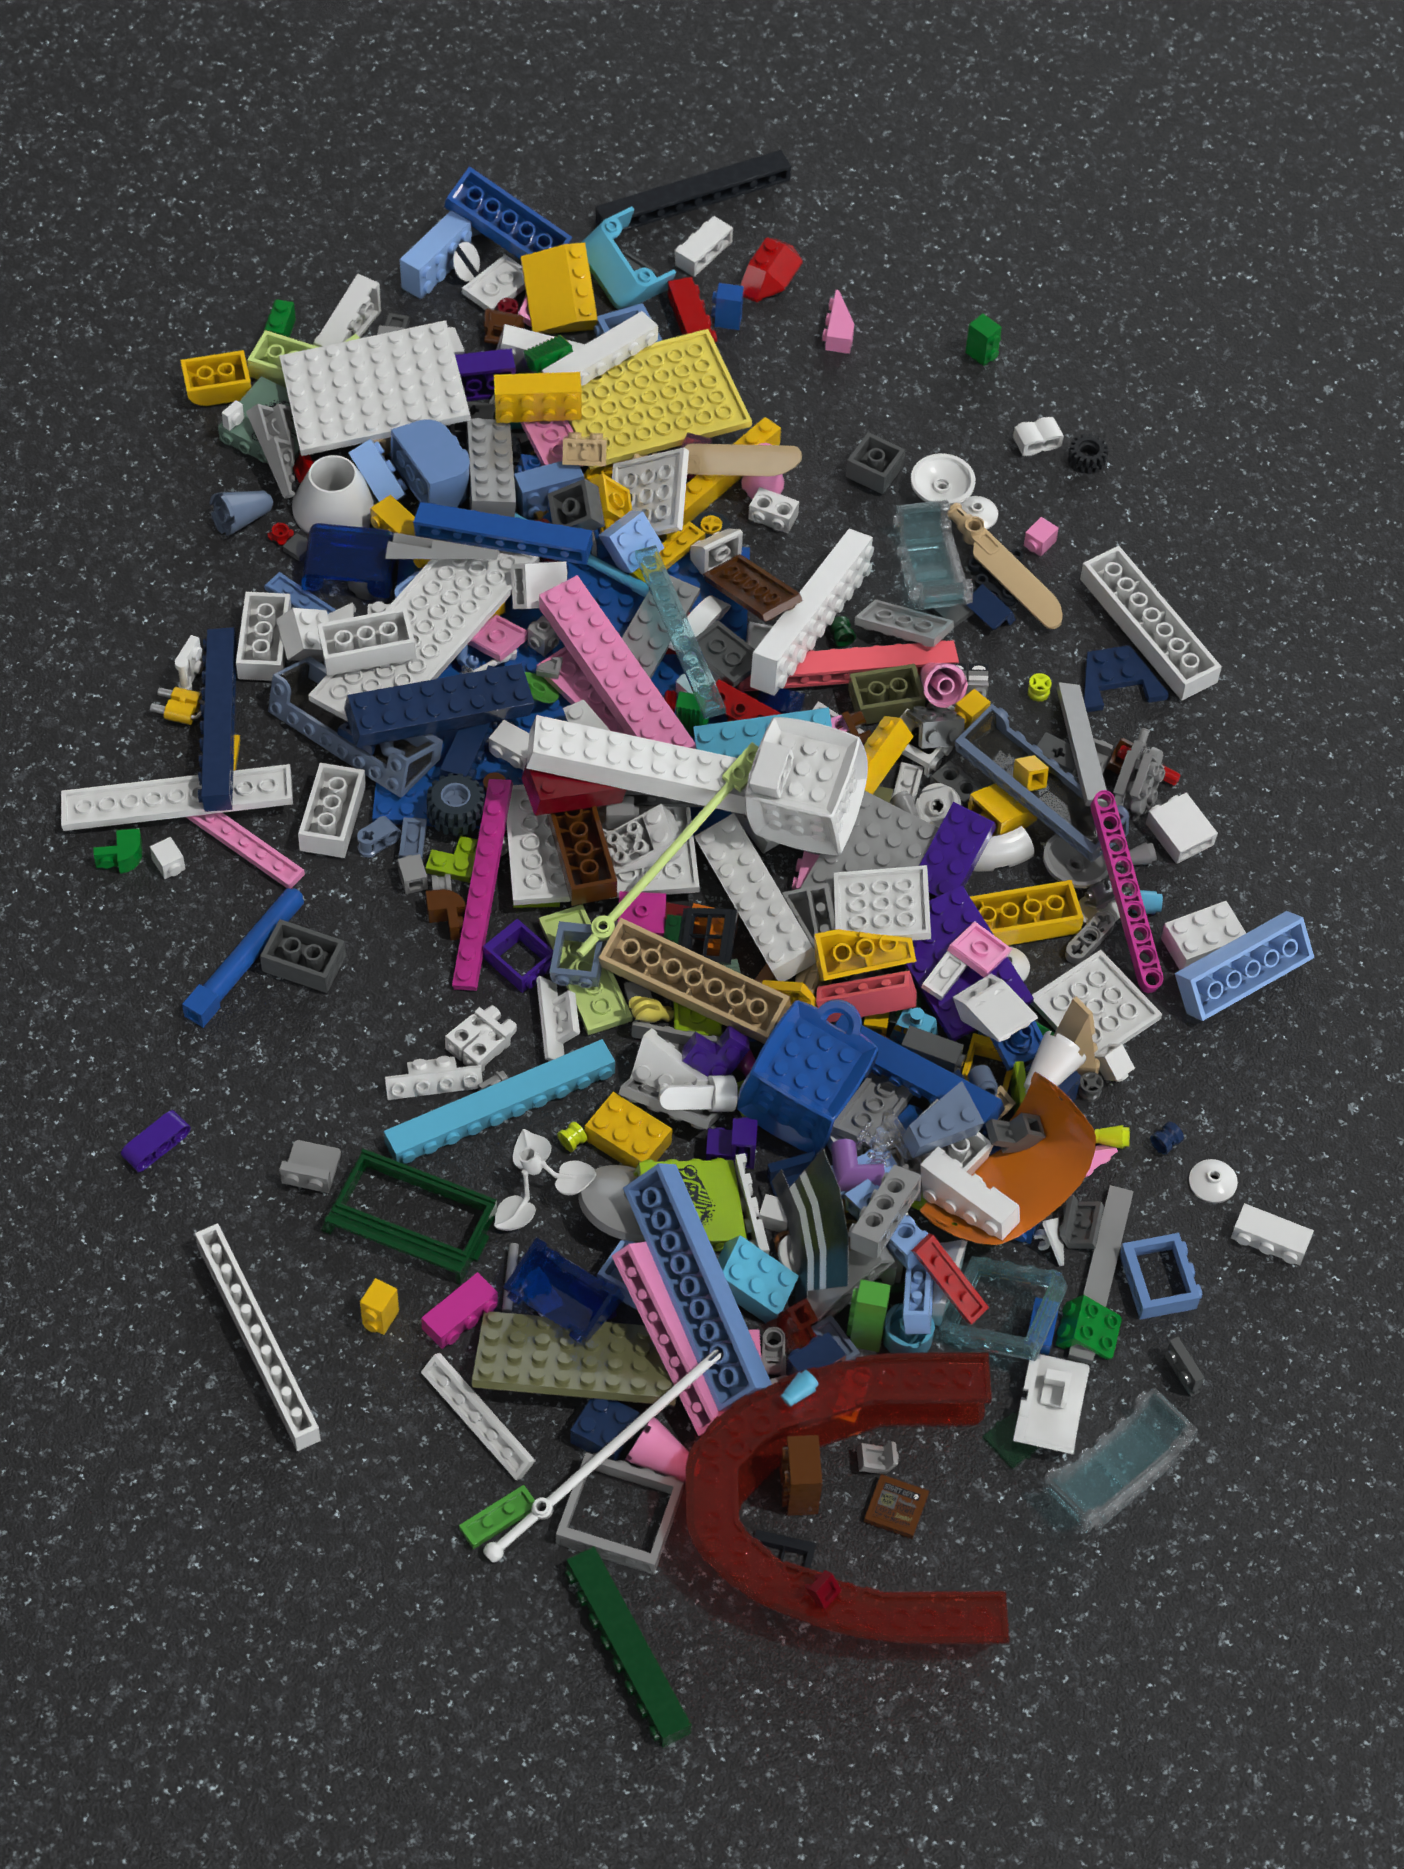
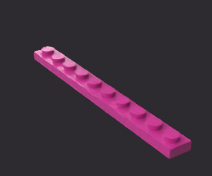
(482, 885)

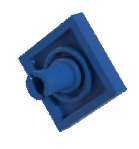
(1020, 1046)

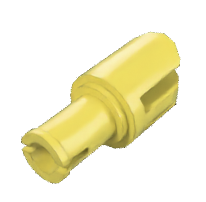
(650, 1010)

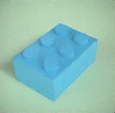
(756, 1278)

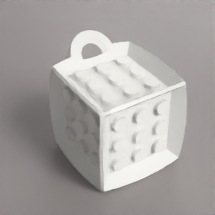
(820, 790)

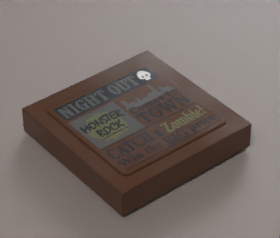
(896, 1506)

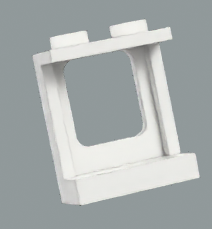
(929, 761)

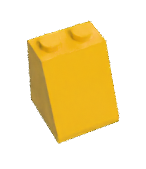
(1000, 808)

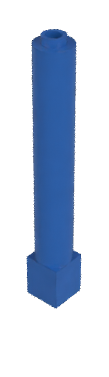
(206, 999)

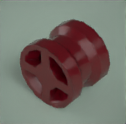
(508, 305)

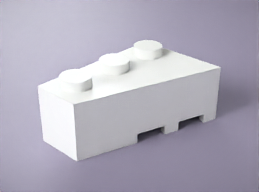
(662, 1064)

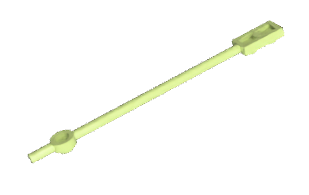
(735, 777)

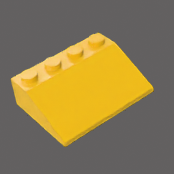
(559, 289)

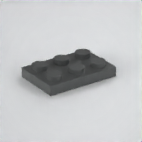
(726, 653)

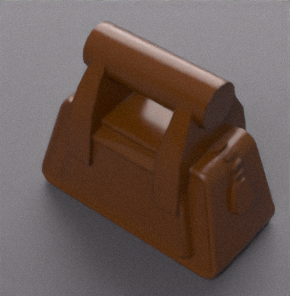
(495, 323)

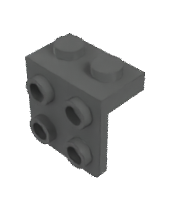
(936, 726)

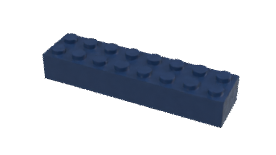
(438, 705)

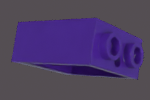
(505, 940)

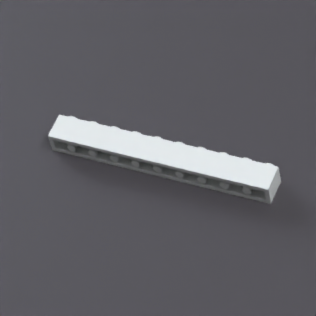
(258, 1337)

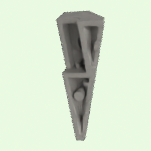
(274, 434)
(417, 547)

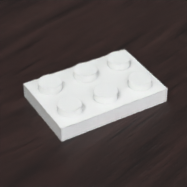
(497, 282)

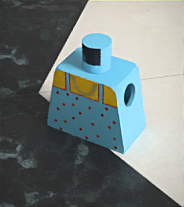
(916, 1018)

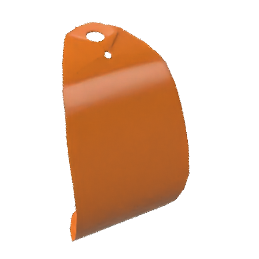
(1036, 1177)

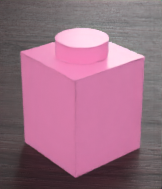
(1040, 536)

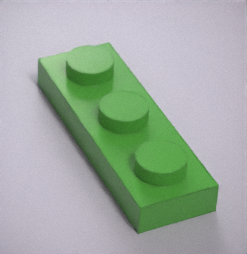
(497, 1517)

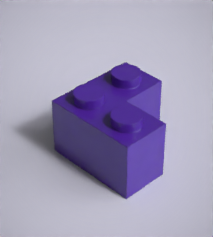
(717, 1057)
(729, 1143)

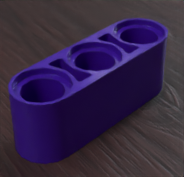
(155, 1141)

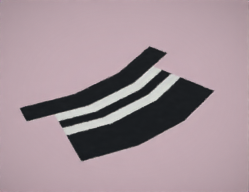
(815, 1227)

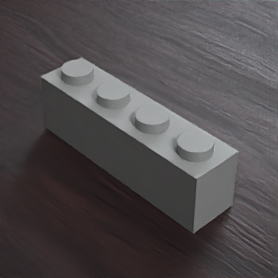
(860, 1266)

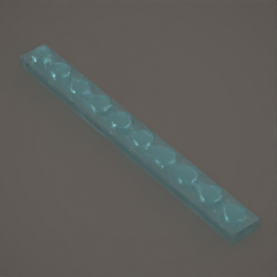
(680, 632)

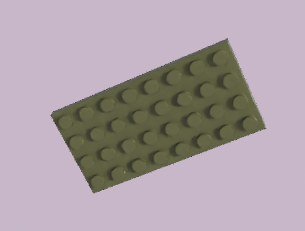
(541, 1358)

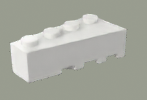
(353, 314)
(967, 1195)

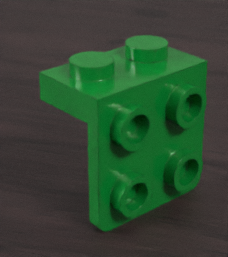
(1089, 1325)

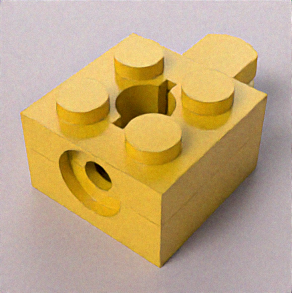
(614, 499)

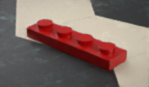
(950, 1278)

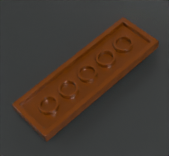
(753, 587)

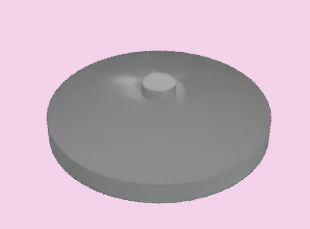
(607, 1204)

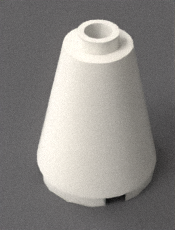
(1055, 1059)

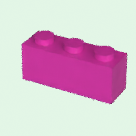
(460, 1311)

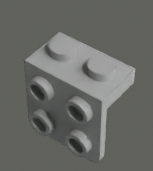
(310, 1166)

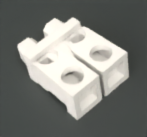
(480, 1037)

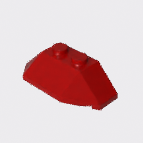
(770, 269)

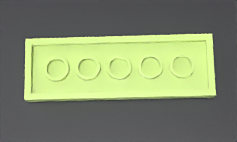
(597, 1006)

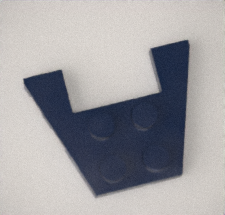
(1118, 669)

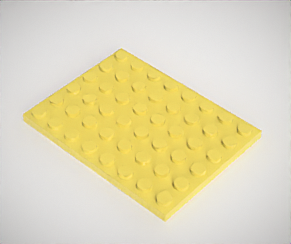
(662, 396)

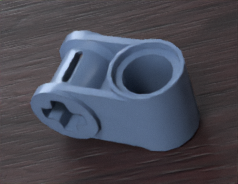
(377, 837)

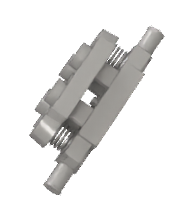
(1139, 776)

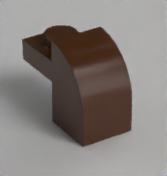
(446, 906)

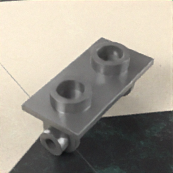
(1099, 896)

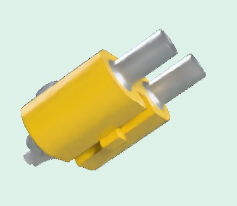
(181, 706)

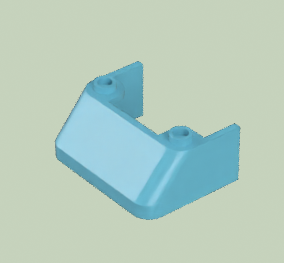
(612, 270)

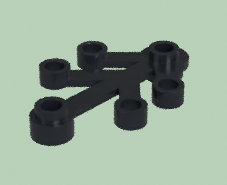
(1003, 594)

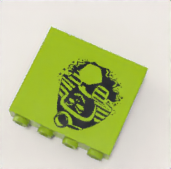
(714, 1196)

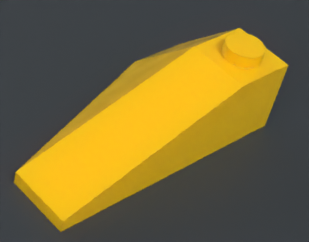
(851, 952)

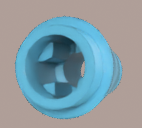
(799, 1388)

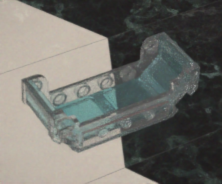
(930, 556)
(1122, 1462)

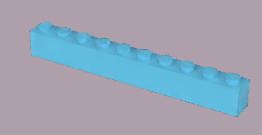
(499, 1102)

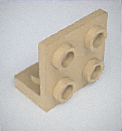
(584, 450)

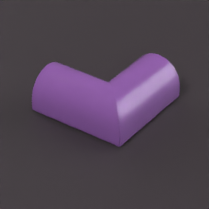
(846, 1166)

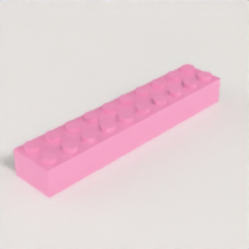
(610, 664)

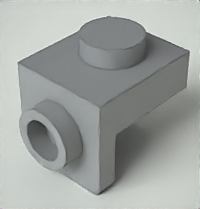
(877, 1458)

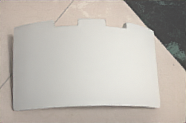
(1046, 1424)

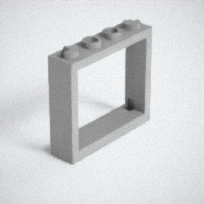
(611, 1550)

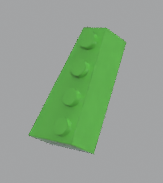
(868, 1314)

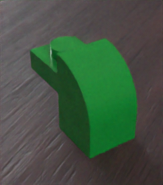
(124, 855)

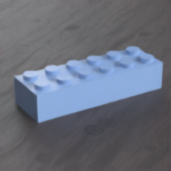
(1244, 965)

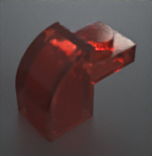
(796, 1324)

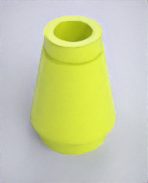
(1113, 1136)

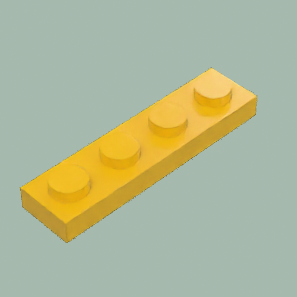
(676, 547)

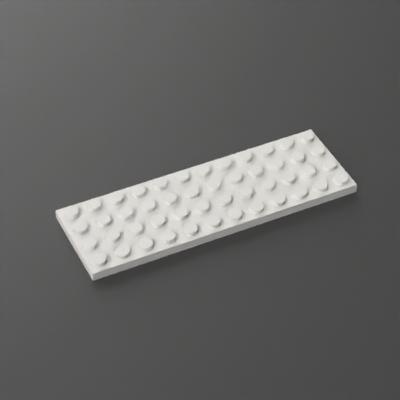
(445, 610)

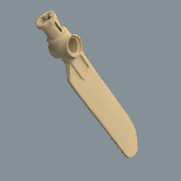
(740, 459)
(1007, 568)

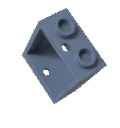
(579, 933)

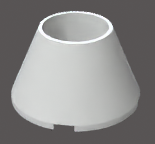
(333, 495)

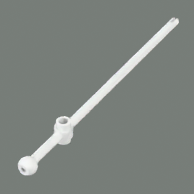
(494, 1550)

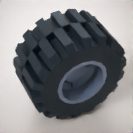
(455, 804)

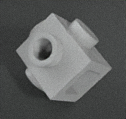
(542, 636)

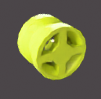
(1039, 687)
(572, 1136)

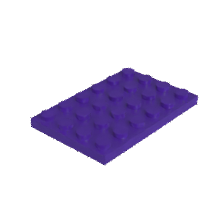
(949, 918)

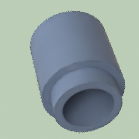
(983, 1078)

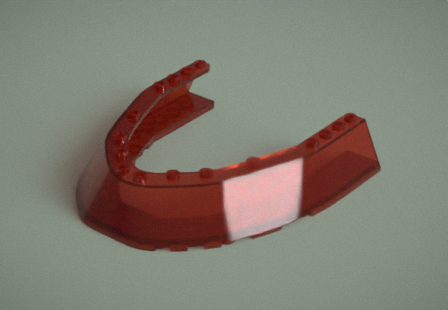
(850, 1399)

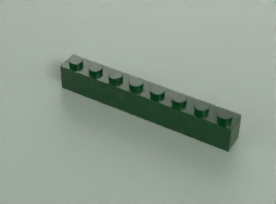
(628, 1647)

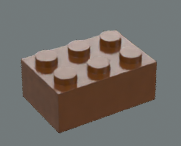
(801, 1475)

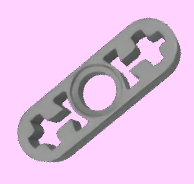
(1090, 928)

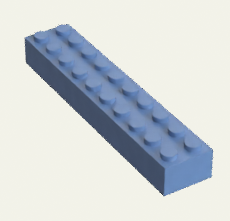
(696, 1284)

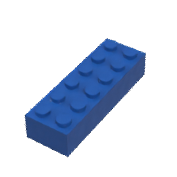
(502, 216)

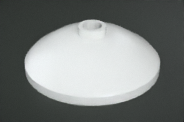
(943, 478)

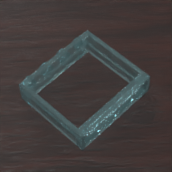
(1002, 1343)

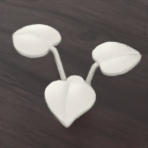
(530, 1156)

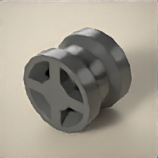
(1088, 1081)

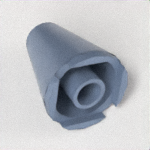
(238, 509)

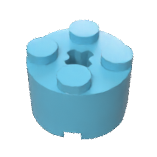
(897, 1340)

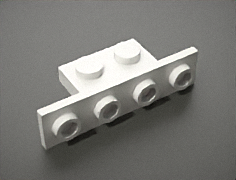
(558, 1017)
(433, 1077)

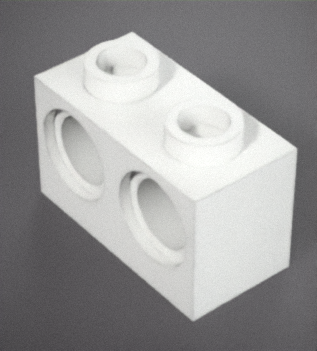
(773, 510)

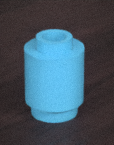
(1151, 901)

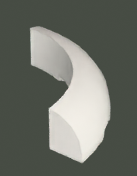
(1003, 849)

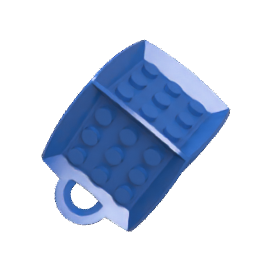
(807, 1074)

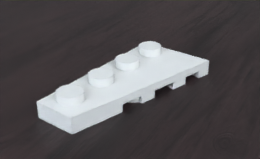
(750, 1205)

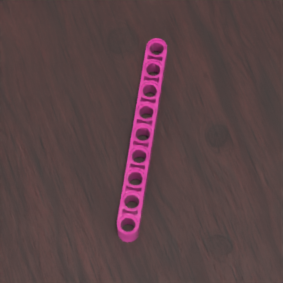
(1125, 902)

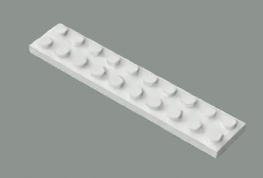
(170, 798)

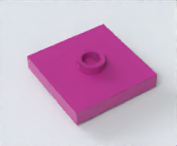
(646, 911)

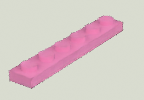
(250, 847)

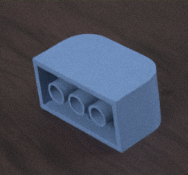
(431, 462)

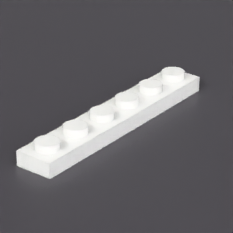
(478, 1416)

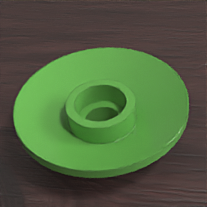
(541, 689)

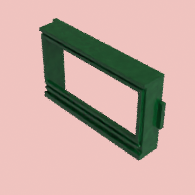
(405, 1239)

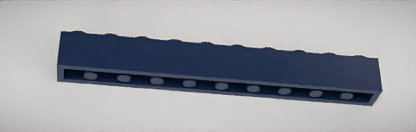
(219, 720)

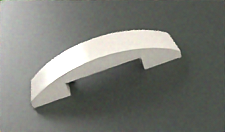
(705, 615)

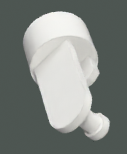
(713, 1094)

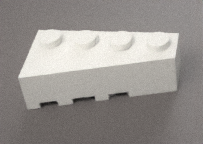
(522, 339)

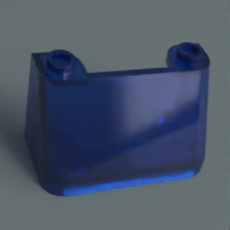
(349, 555)
(562, 1291)

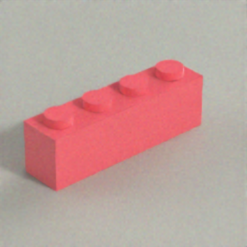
(872, 994)

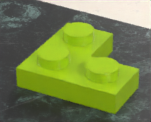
(458, 864)

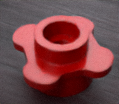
(277, 530)

